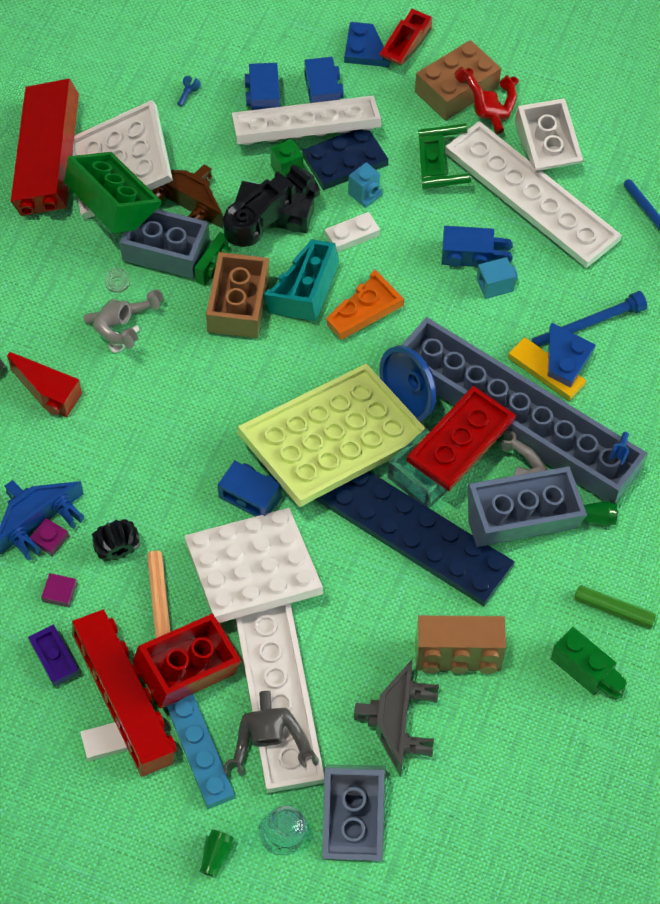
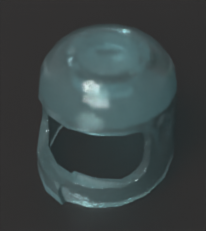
(284, 829)

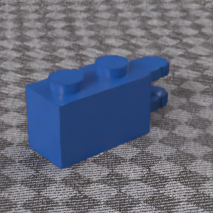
(473, 246)

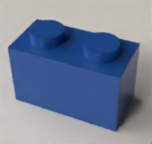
(322, 80)
(263, 86)
(249, 489)

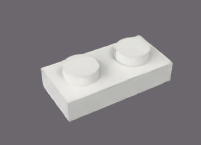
(352, 232)

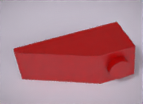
(50, 387)

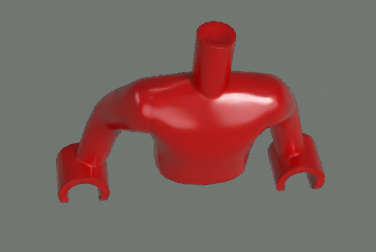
(487, 102)

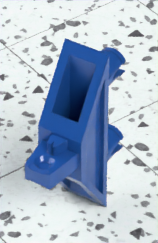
(31, 507)

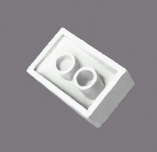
(548, 134)

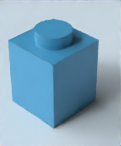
(496, 277)

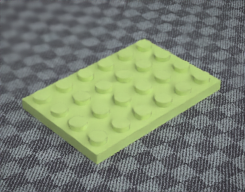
(331, 434)

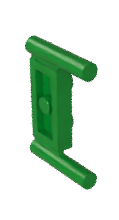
(433, 157)

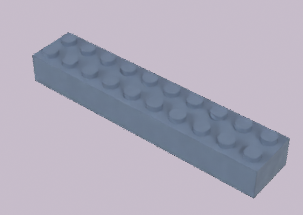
(542, 421)

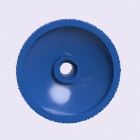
(409, 380)

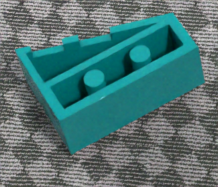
(306, 283)

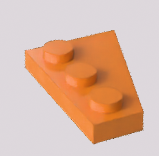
(366, 306)

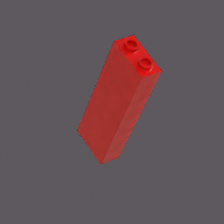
(44, 147)

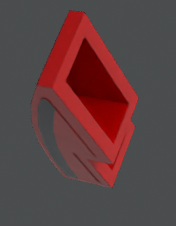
(407, 37)

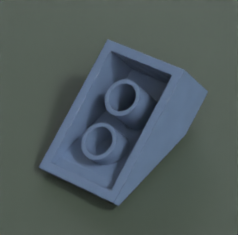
(353, 812)

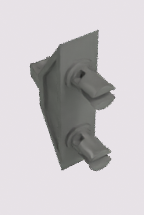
(390, 716)

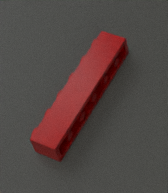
(123, 692)

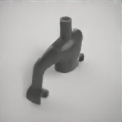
(267, 730)

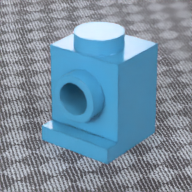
(365, 185)

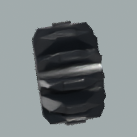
(115, 539)

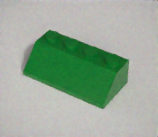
(110, 191)

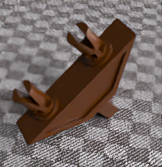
(193, 194)

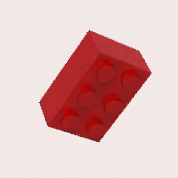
(186, 660)

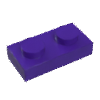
(53, 655)

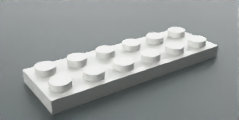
(306, 120)

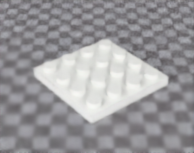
(135, 141)
(253, 565)

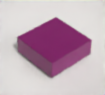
(59, 590)

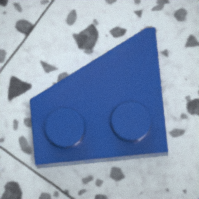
(364, 45)
(567, 354)

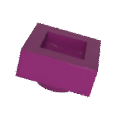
(49, 537)

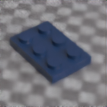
(342, 155)

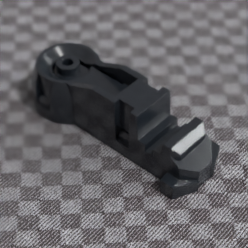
(270, 200)

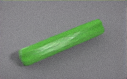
(615, 606)

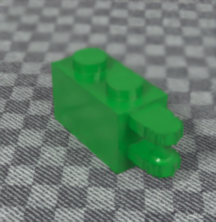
(588, 664)

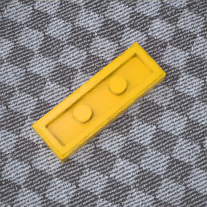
(535, 362)

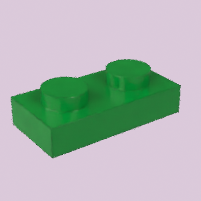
(206, 266)

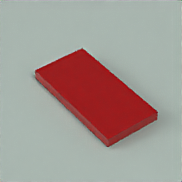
(461, 438)

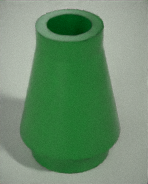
(601, 513)
(216, 850)

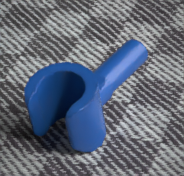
(188, 88)
(620, 450)

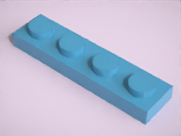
(200, 752)

